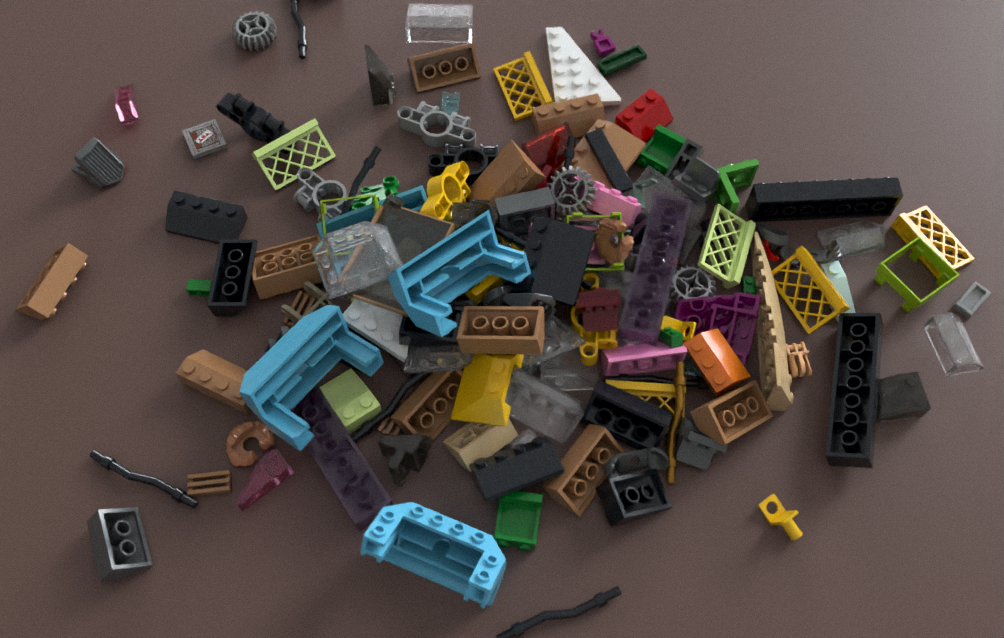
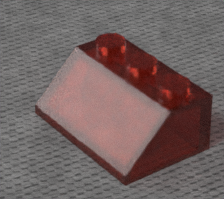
(548, 147)

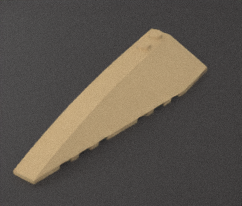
(771, 342)

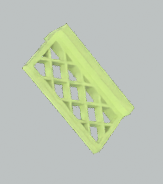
(286, 140)
(738, 252)

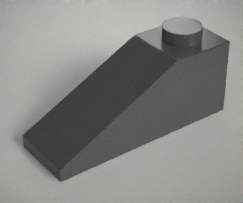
(683, 159)

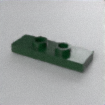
(621, 60)

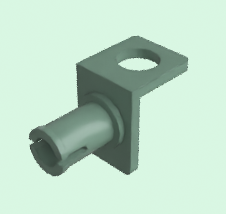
(637, 187)

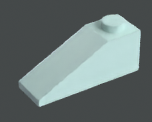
(838, 278)

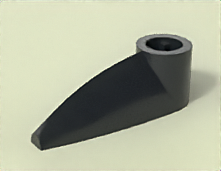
(639, 228)

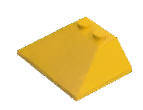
(485, 388)

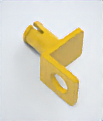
(680, 326)
(781, 517)

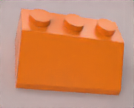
(716, 361)

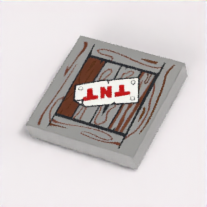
(204, 139)

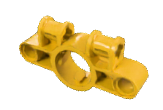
(453, 182)
(596, 339)

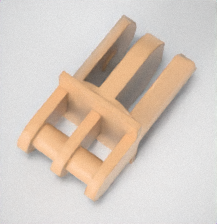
(797, 360)

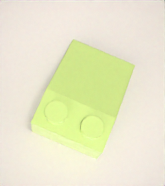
(351, 400)

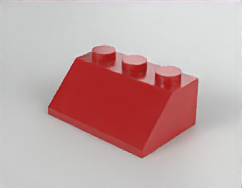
(644, 115)

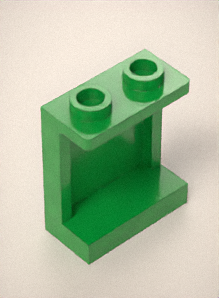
(661, 150)
(518, 520)

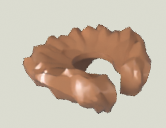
(607, 247)
(240, 434)

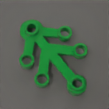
(389, 184)

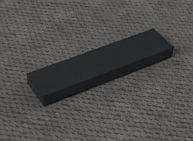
(608, 160)

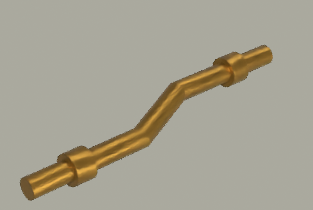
(679, 383)

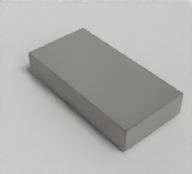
(971, 300)

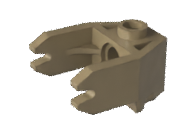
(315, 292)

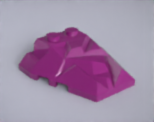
(732, 314)

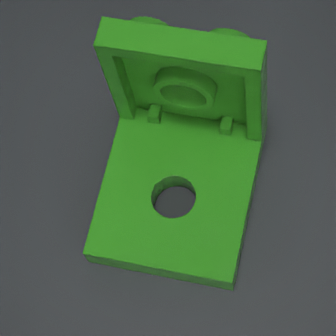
(734, 177)

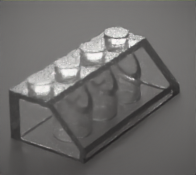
(543, 406)

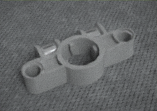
(419, 120)
(315, 188)

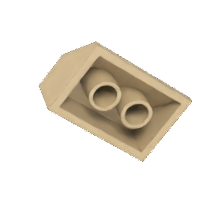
(478, 441)

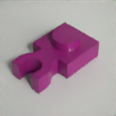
(602, 44)

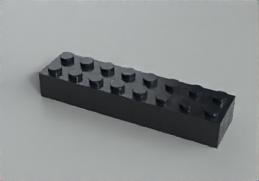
(823, 199)
(855, 390)

